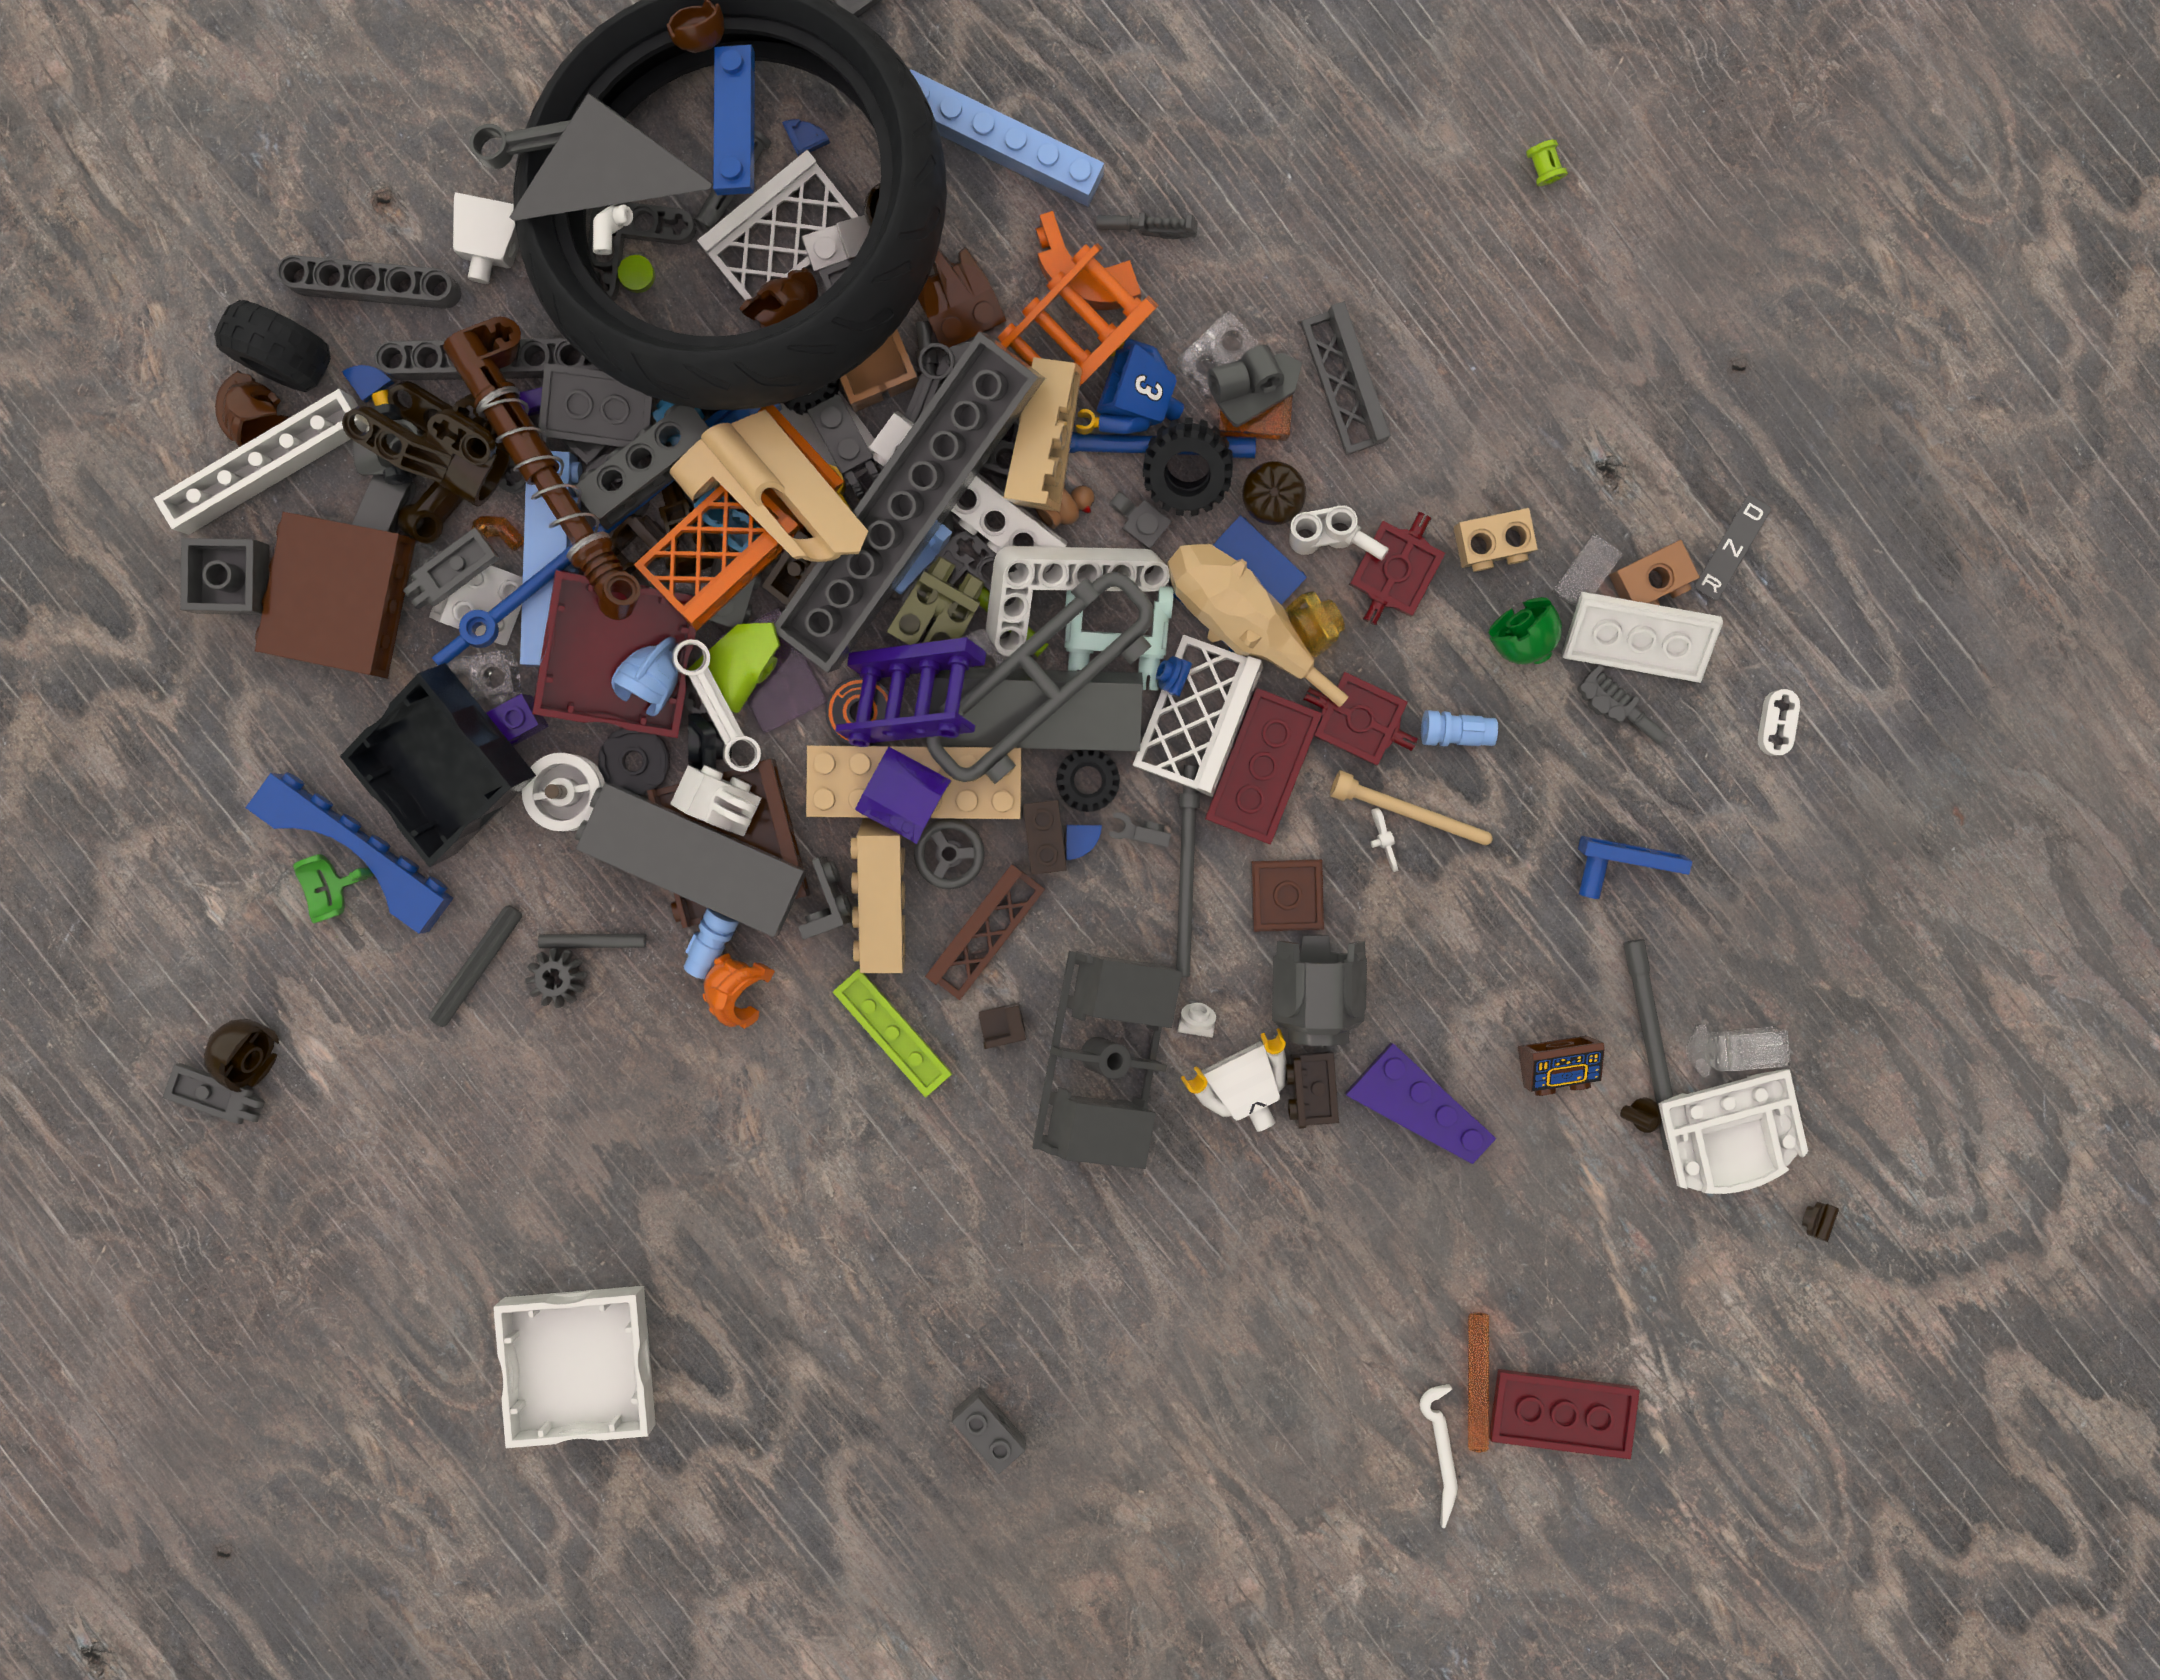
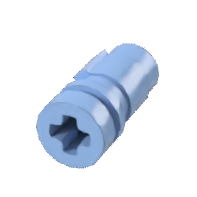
(1460, 729)
(708, 943)

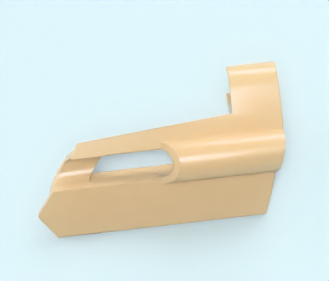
(760, 456)

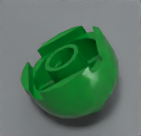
(1529, 633)

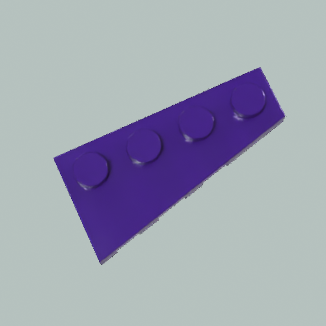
(1413, 1100)

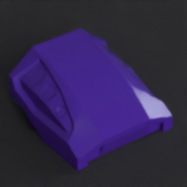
(902, 794)

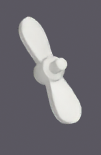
(1385, 838)

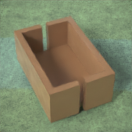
(883, 371)

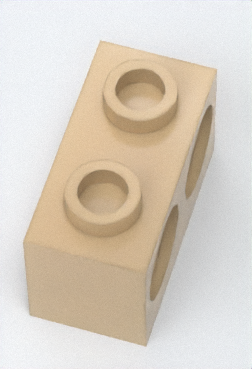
(1493, 532)

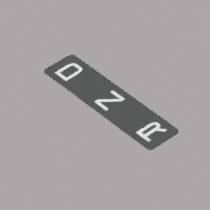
(1732, 547)

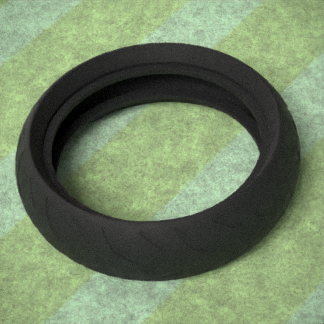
(846, 324)

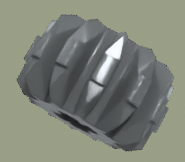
(545, 982)

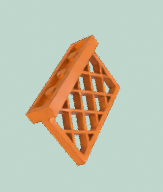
(733, 576)

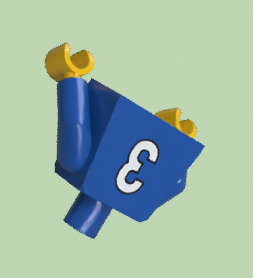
(1135, 392)

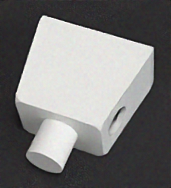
(484, 235)

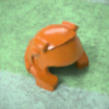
(726, 983)

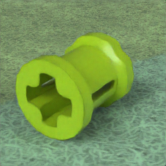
(1546, 162)

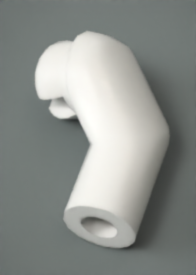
(606, 224)

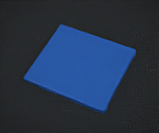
(1262, 558)

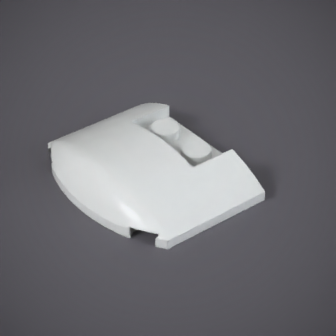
(1734, 1133)

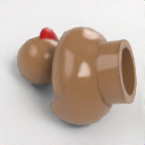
(1080, 499)

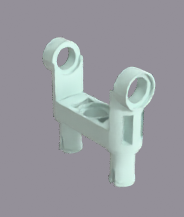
(1082, 642)

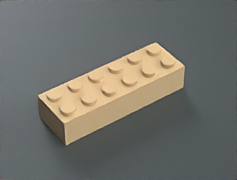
(842, 773)

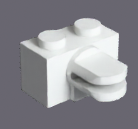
(716, 801)

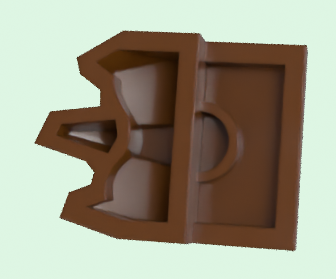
(959, 299)

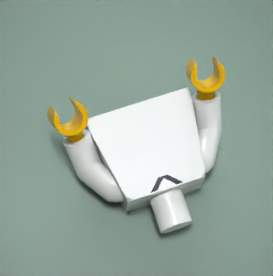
(1244, 1082)

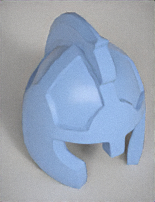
(648, 675)

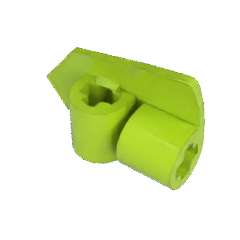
(742, 661)

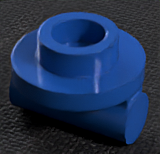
(1173, 675)

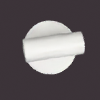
(1197, 1020)

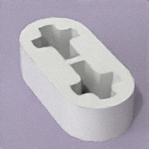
(1770, 721)

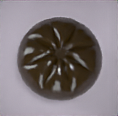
(1274, 493)

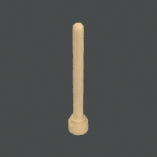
(1348, 788)

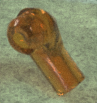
(499, 527)

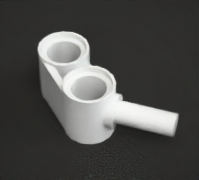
(1321, 523)

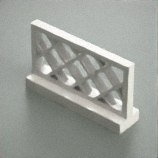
(759, 206)
(1227, 725)

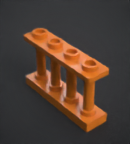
(1109, 335)

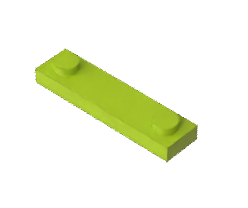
(892, 1032)

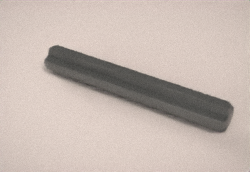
(475, 966)

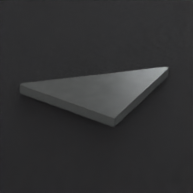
(604, 163)

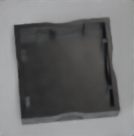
(437, 764)

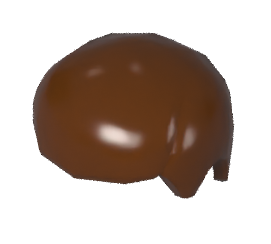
(697, 27)

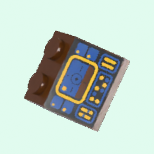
(1561, 1063)

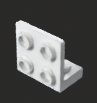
(483, 594)

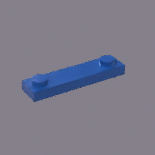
(734, 119)

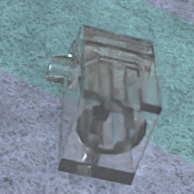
(1737, 1049)

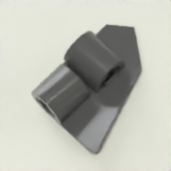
(1253, 383)

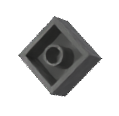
(223, 576)

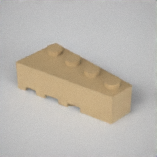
(1044, 438)
(879, 899)

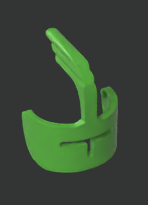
(310, 879)

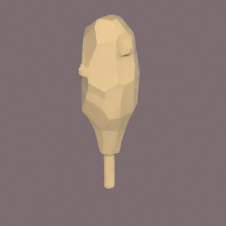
(1242, 612)

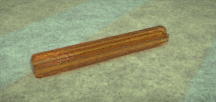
(1478, 1382)

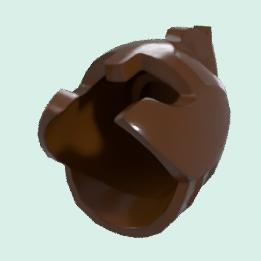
(781, 298)
(246, 408)

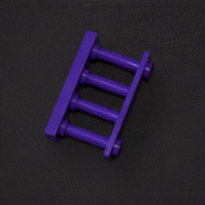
(898, 664)

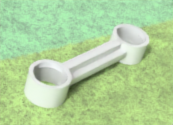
(716, 705)

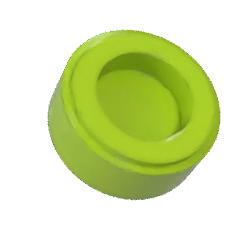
(636, 273)

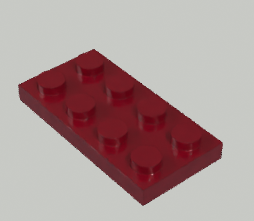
(1263, 766)
(1564, 1414)

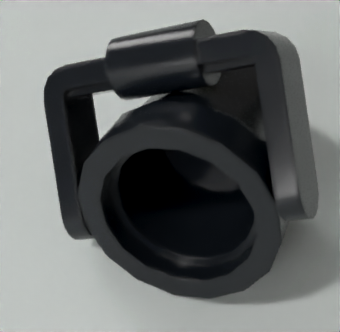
(704, 743)

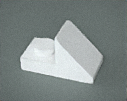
(836, 242)

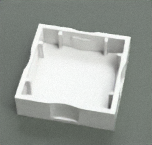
(575, 1366)

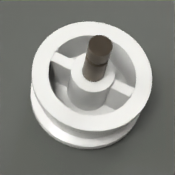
(562, 791)

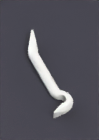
(1443, 1448)

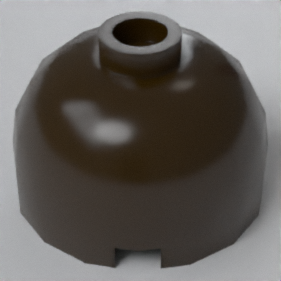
(240, 1053)

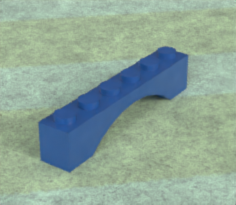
(408, 894)

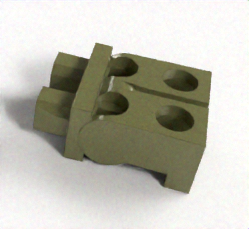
(937, 599)

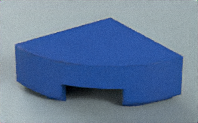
(805, 136)
(367, 380)
(1081, 840)

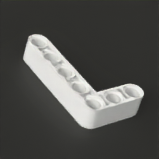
(1061, 577)

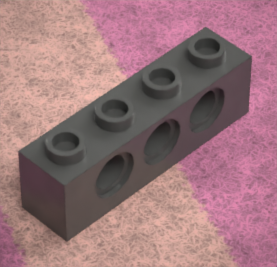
(623, 463)

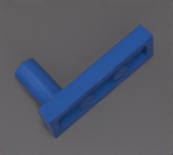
(1601, 851)

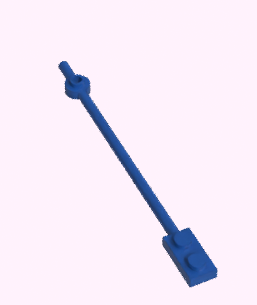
(476, 618)

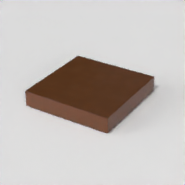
(1287, 895)

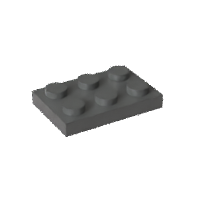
(591, 407)

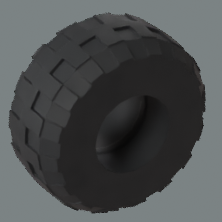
(272, 345)

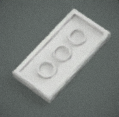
(1641, 637)

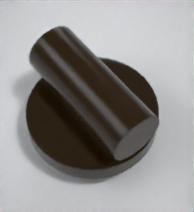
(1643, 1114)
(1820, 1220)

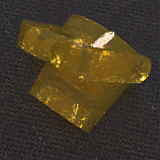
(1316, 624)

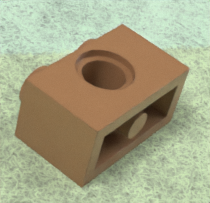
(1670, 562)

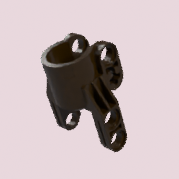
(451, 452)

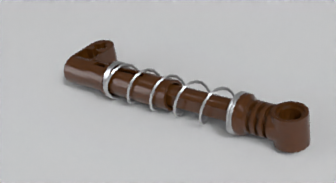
(501, 406)

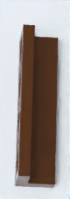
(975, 922)

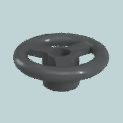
(976, 852)

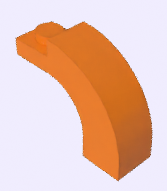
(1058, 259)

